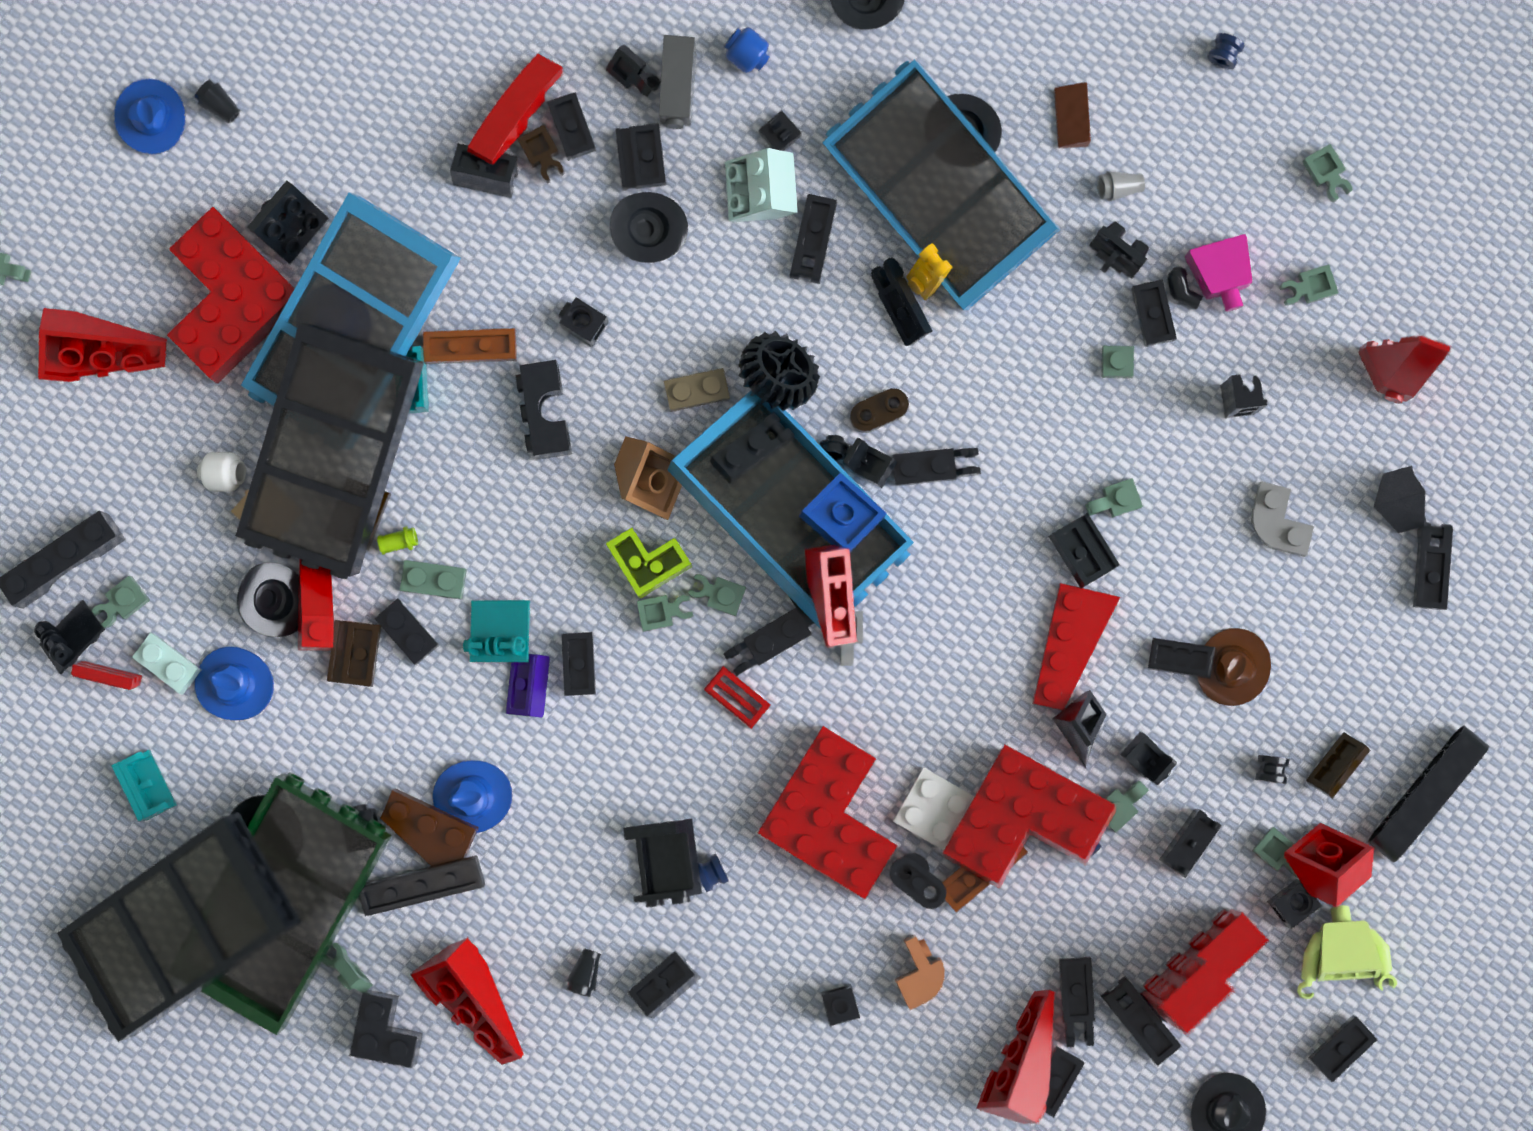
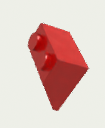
(1330, 864)

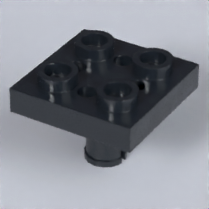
(283, 219)

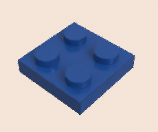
(842, 513)

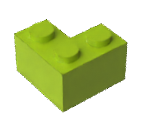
(645, 570)

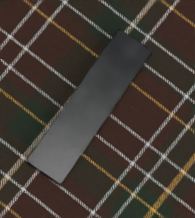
(421, 885)

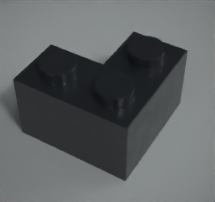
(377, 1038)

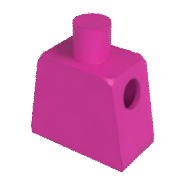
(1222, 270)

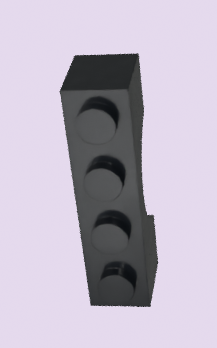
(39, 572)

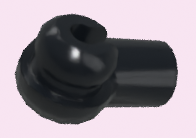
(1179, 288)

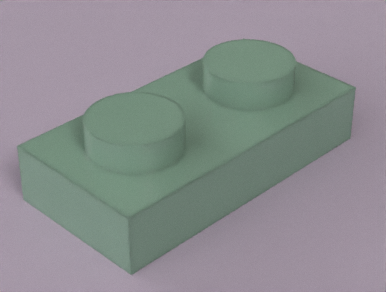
(433, 579)

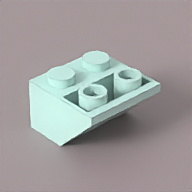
(761, 186)

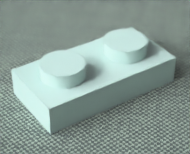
(166, 663)

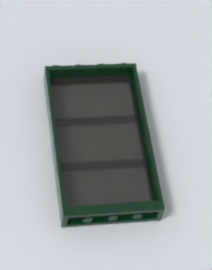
(322, 863)

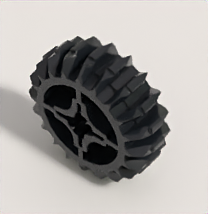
(779, 371)

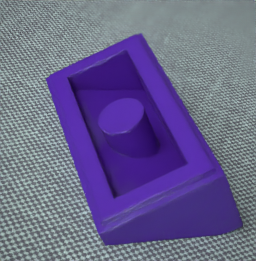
(528, 686)

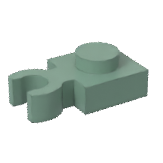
(1326, 168)
(1313, 285)
(723, 595)
(124, 600)
(658, 612)

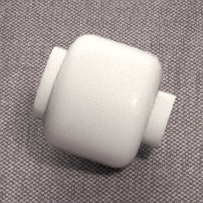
(221, 471)

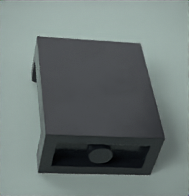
(666, 861)

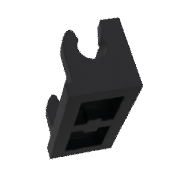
(476, 174)
(1239, 400)
(1190, 842)
(663, 985)

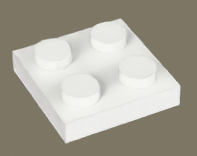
(933, 808)

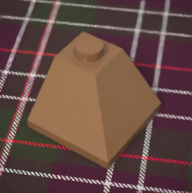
(645, 478)

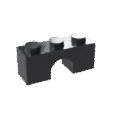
(539, 383)

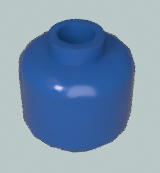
(747, 50)

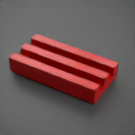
(106, 675)
(757, 713)

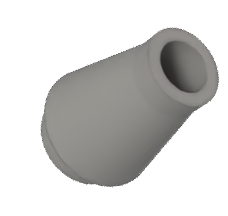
(1118, 185)

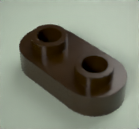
(879, 410)

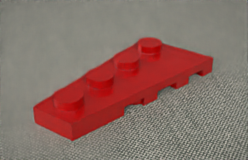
(1072, 636)

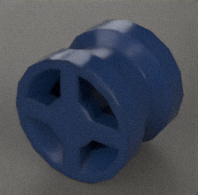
(1225, 51)
(712, 873)

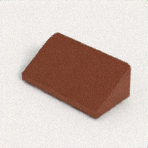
(1072, 115)

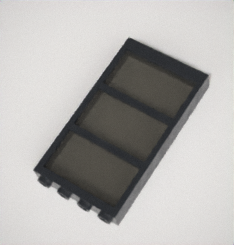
(329, 450)
(178, 927)

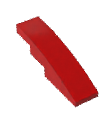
(514, 108)

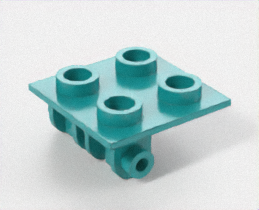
(499, 631)

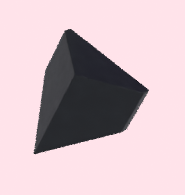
(1401, 500)
(1081, 724)

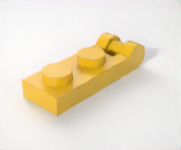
(928, 272)

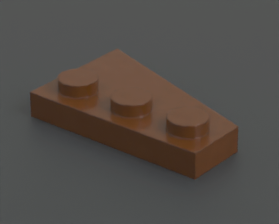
(427, 829)

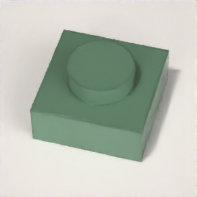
(1117, 362)

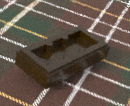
(1338, 765)

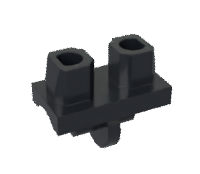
(1117, 252)

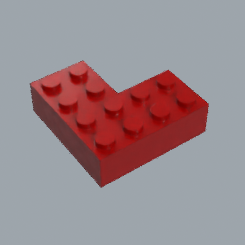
(242, 301)
(1023, 801)
(812, 819)
(1199, 977)

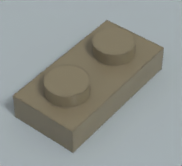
(696, 389)

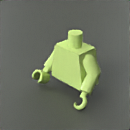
(1345, 952)

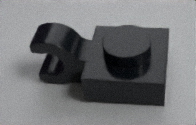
(628, 70)

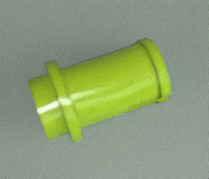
(398, 540)

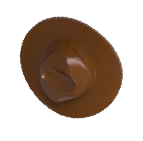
(1238, 668)

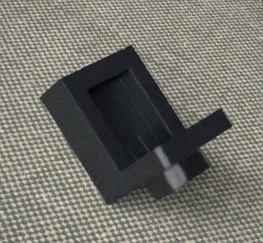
(869, 463)
(1148, 759)

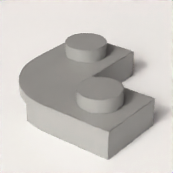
(1271, 526)

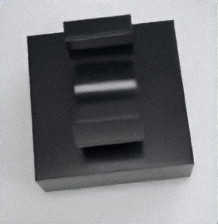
(780, 132)

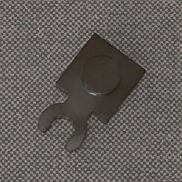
(539, 150)

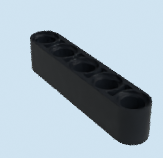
(1428, 793)

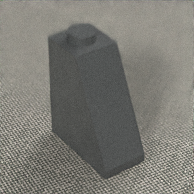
(677, 81)

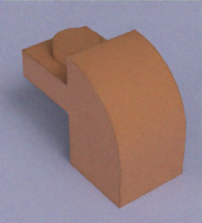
(924, 981)

